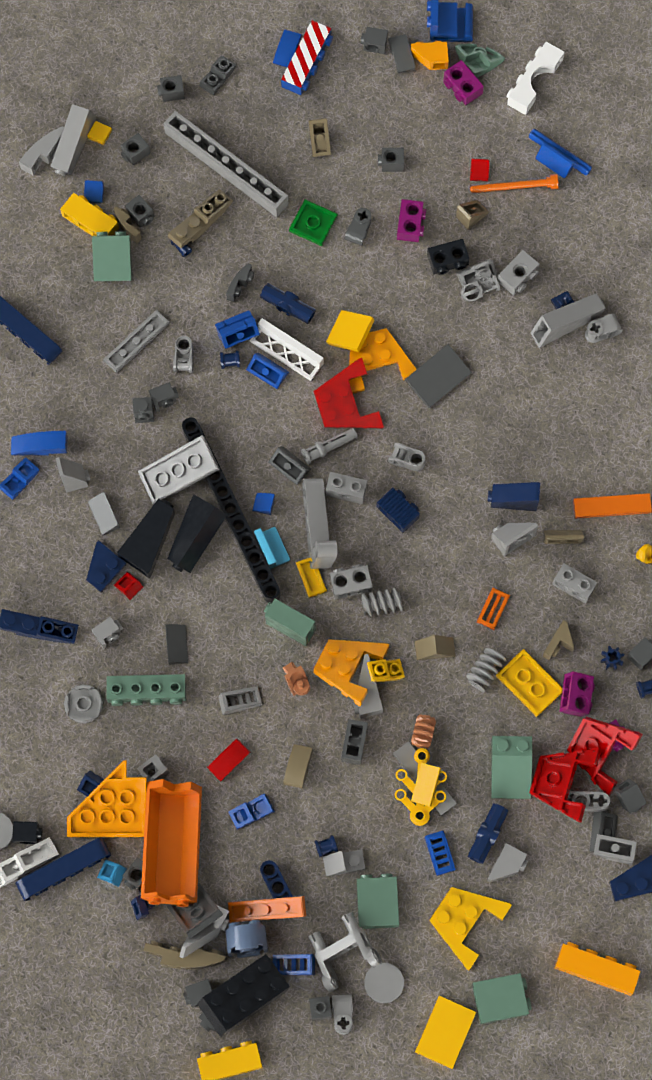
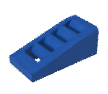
(428, 838)
(310, 964)

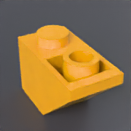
(431, 55)

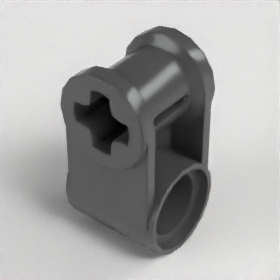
(358, 229)

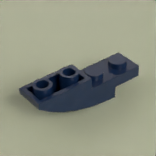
(38, 627)

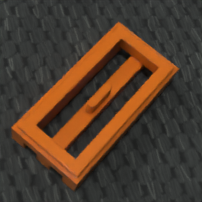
(486, 623)

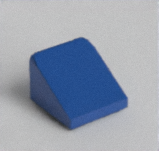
(94, 191)
(264, 503)

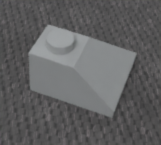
(513, 535)

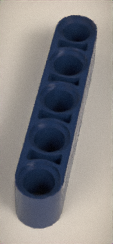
(28, 333)
(66, 866)

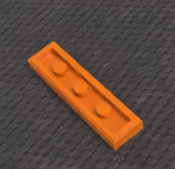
(612, 505)
(267, 909)

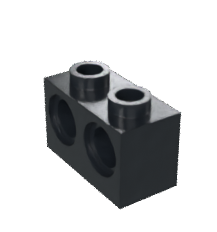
(446, 252)

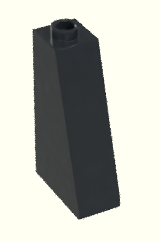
(195, 533)
(146, 541)

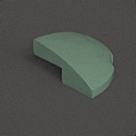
(478, 59)

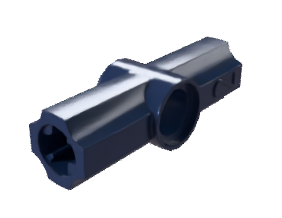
(288, 303)
(488, 833)

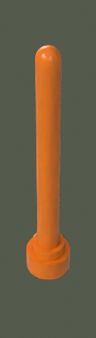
(550, 182)

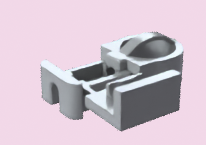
(484, 284)

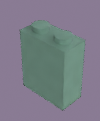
(112, 256)
(289, 622)
(377, 902)
(501, 998)

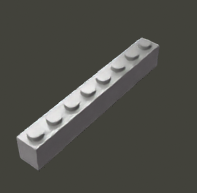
(226, 164)

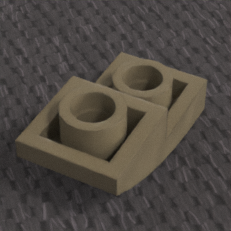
(125, 223)
(298, 766)

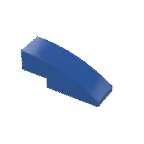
(40, 443)

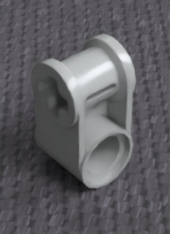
(605, 327)
(183, 357)
(403, 456)
(342, 1010)

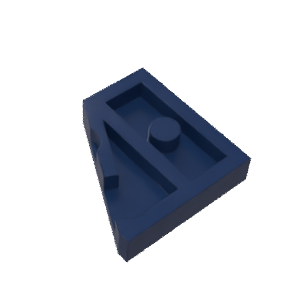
(103, 567)

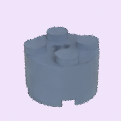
(246, 939)

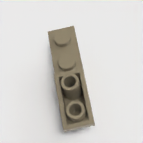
(201, 219)
(195, 960)

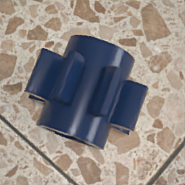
(607, 655)

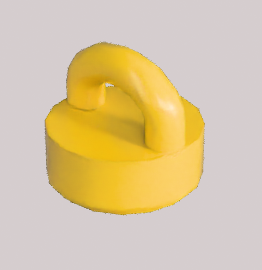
(644, 554)

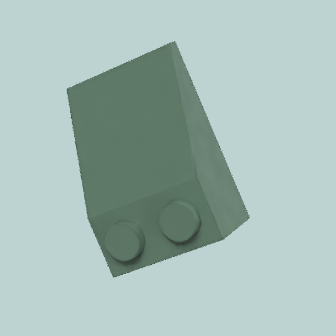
(511, 767)

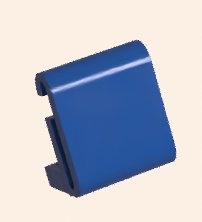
(450, 23)

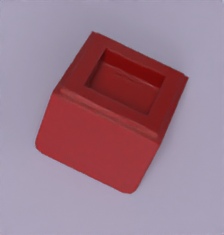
(479, 170)
(128, 585)

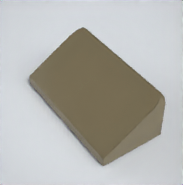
(563, 536)

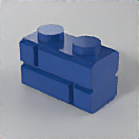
(237, 329)

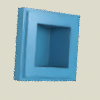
(112, 872)

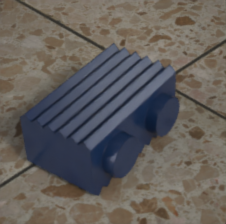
(398, 510)

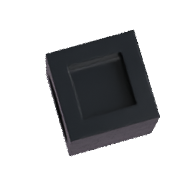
(26, 832)

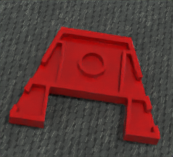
(338, 403)
(602, 735)
(555, 777)

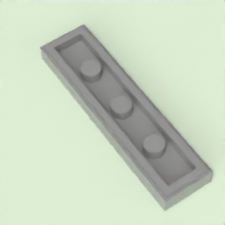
(136, 341)
(405, 756)

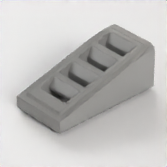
(235, 708)

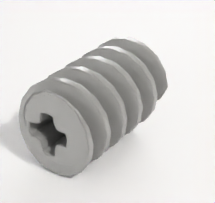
(381, 602)
(485, 668)

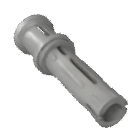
(321, 449)

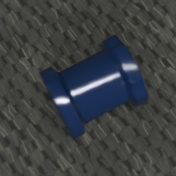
(230, 359)
(644, 688)
(326, 846)

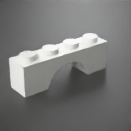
(546, 61)

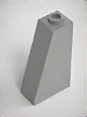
(72, 140)
(567, 319)

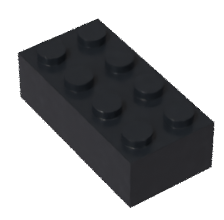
(243, 995)

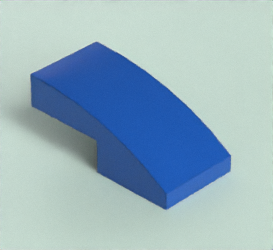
(287, 46)
(19, 478)
(251, 811)

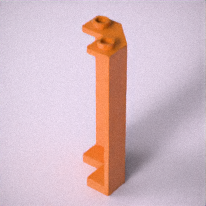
(171, 843)

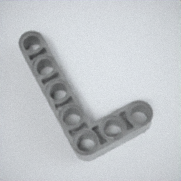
(319, 546)

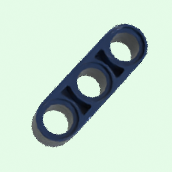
(274, 879)

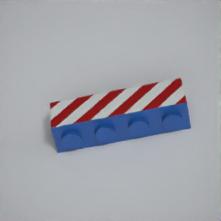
(306, 58)

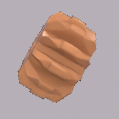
(423, 731)

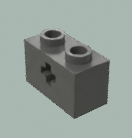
(354, 742)

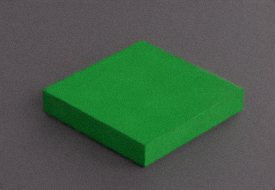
(313, 222)

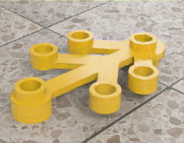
(414, 809)

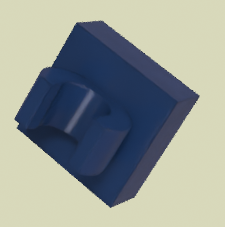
(562, 300)
(141, 907)

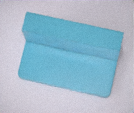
(271, 547)

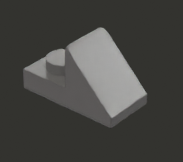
(344, 862)

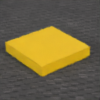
(350, 330)

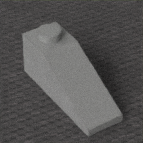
(72, 474)
(372, 703)
(206, 935)

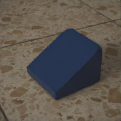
(89, 783)

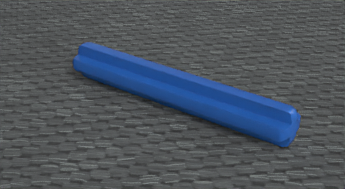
(578, 164)

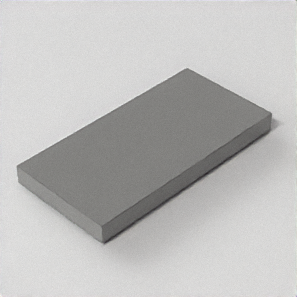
(178, 469)

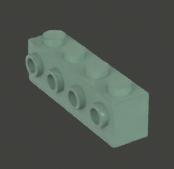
(146, 689)

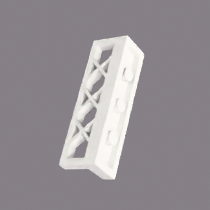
(292, 345)

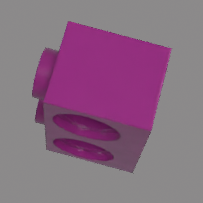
(466, 81)
(411, 221)
(572, 692)

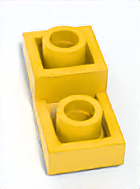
(385, 670)

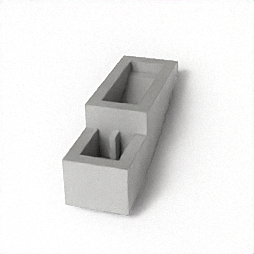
(41, 151)

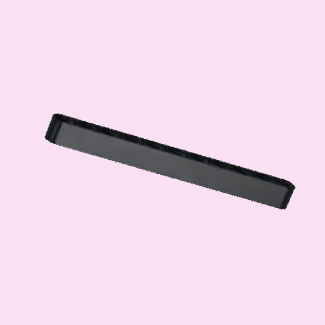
(234, 518)

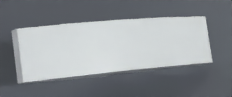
(26, 861)

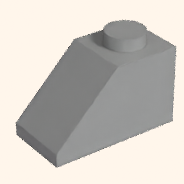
(615, 849)
(508, 863)

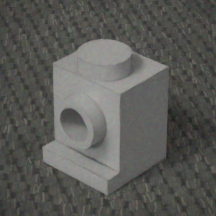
(107, 631)
(155, 764)

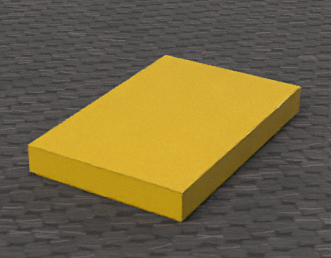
(529, 683)
(445, 1032)

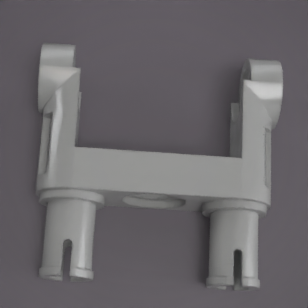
(355, 938)

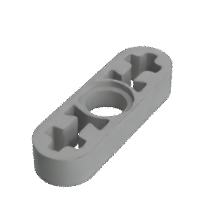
(596, 797)

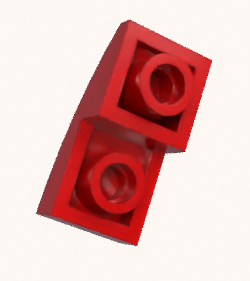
(228, 759)

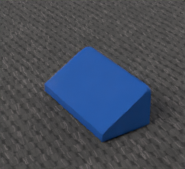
(554, 160)
(267, 370)

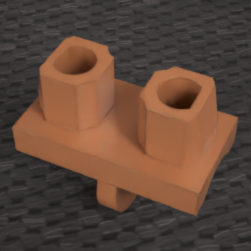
(296, 679)

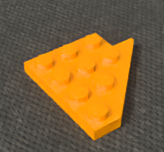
(112, 808)

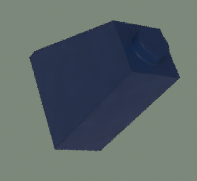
(515, 496)

